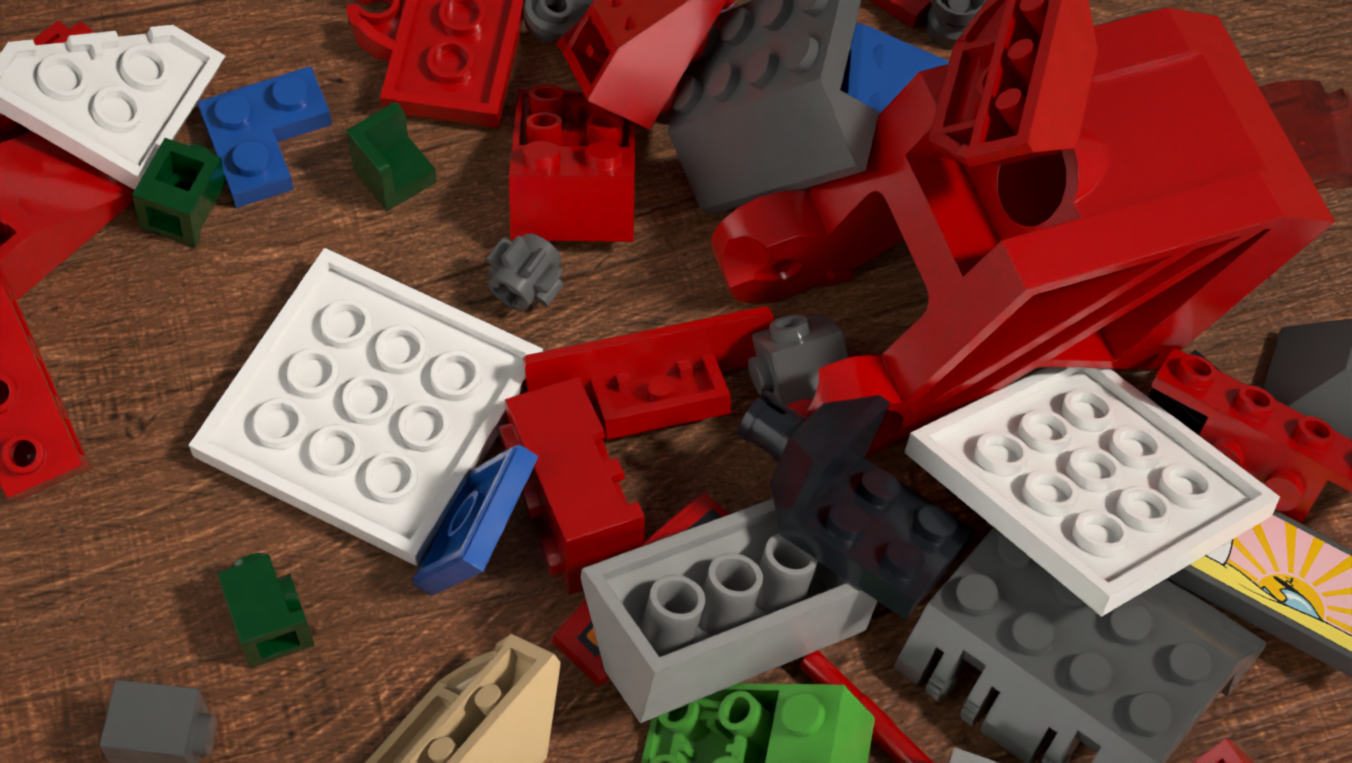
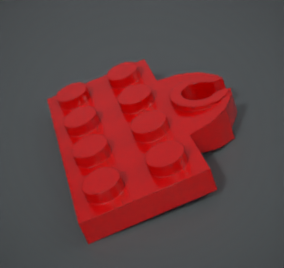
(443, 55)

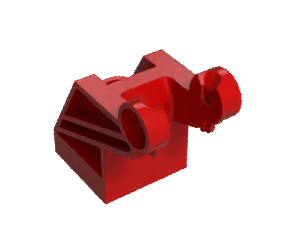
(1053, 259)

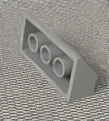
(714, 610)

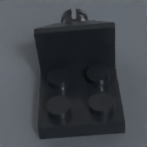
(847, 507)

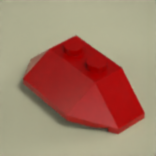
(1016, 82)

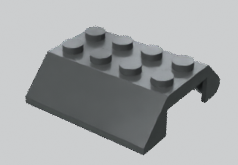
(769, 105)
(1111, 681)

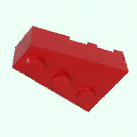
(572, 481)

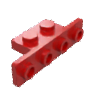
(657, 373)
(1261, 435)

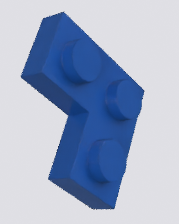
(250, 123)

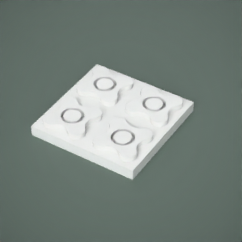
(366, 405)
(1092, 481)

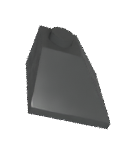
(1314, 371)

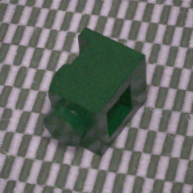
(178, 191)
(264, 610)

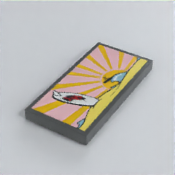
(1285, 584)

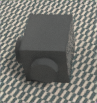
(793, 353)
(157, 724)

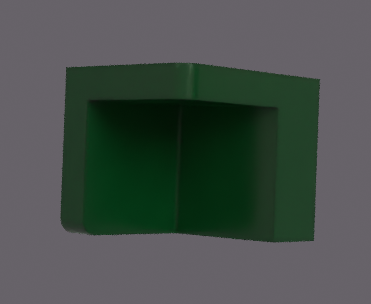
(388, 158)

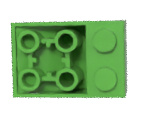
(764, 727)

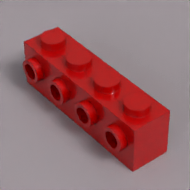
(35, 429)

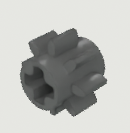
(525, 271)

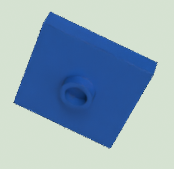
(475, 521)

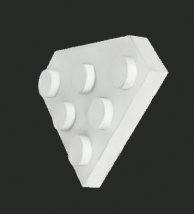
(107, 93)

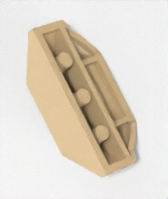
(483, 711)

